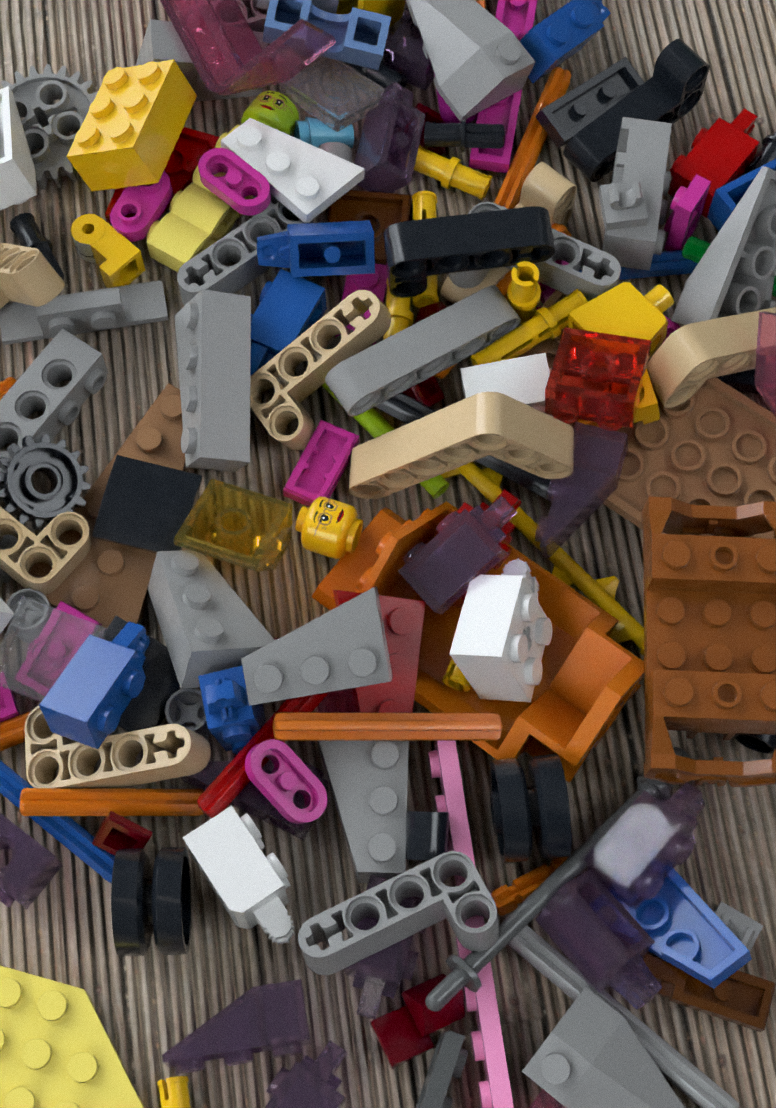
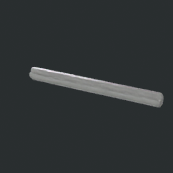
(670, 1061)

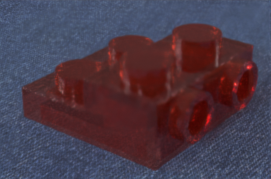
(597, 378)

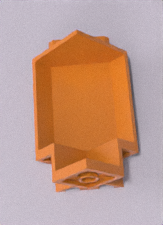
(583, 672)

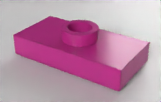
(321, 464)

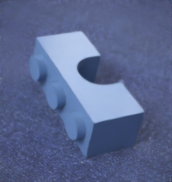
(358, 34)

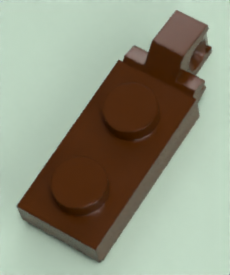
(738, 999)

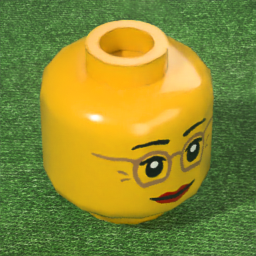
(329, 527)

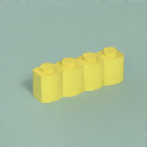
(193, 224)

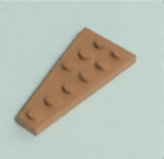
(113, 575)

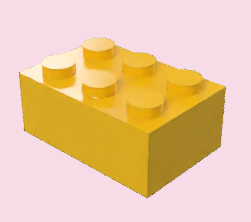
(132, 126)

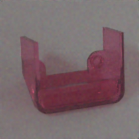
(229, 53)

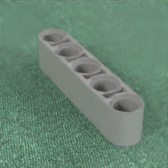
(421, 350)

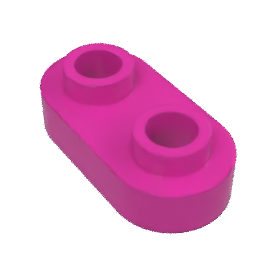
(238, 182)
(146, 203)
(286, 779)

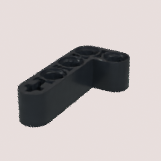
(665, 97)
(464, 244)

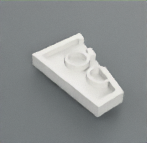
(297, 172)

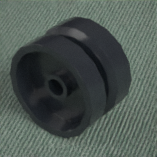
(535, 807)
(150, 902)

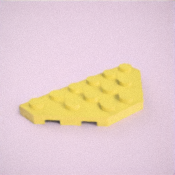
(56, 1048)

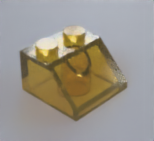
(238, 527)

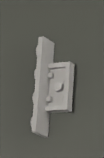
(84, 312)

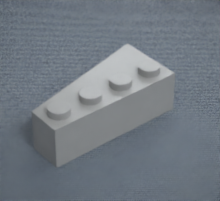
(215, 380)

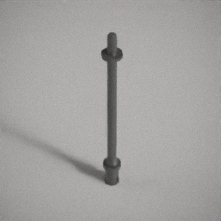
(465, 971)

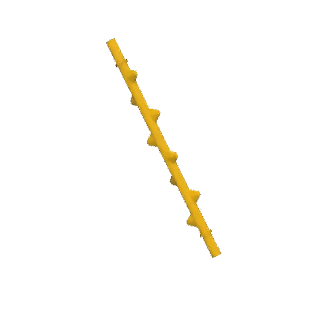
(565, 568)

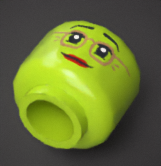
(273, 110)

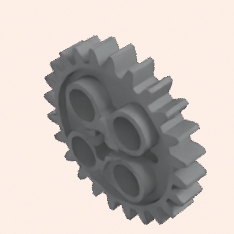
(33, 100)

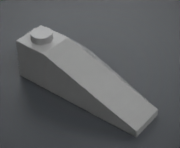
(471, 54)
(740, 262)
(598, 1061)

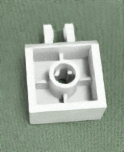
(502, 634)
(241, 875)

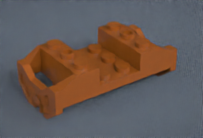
(708, 635)

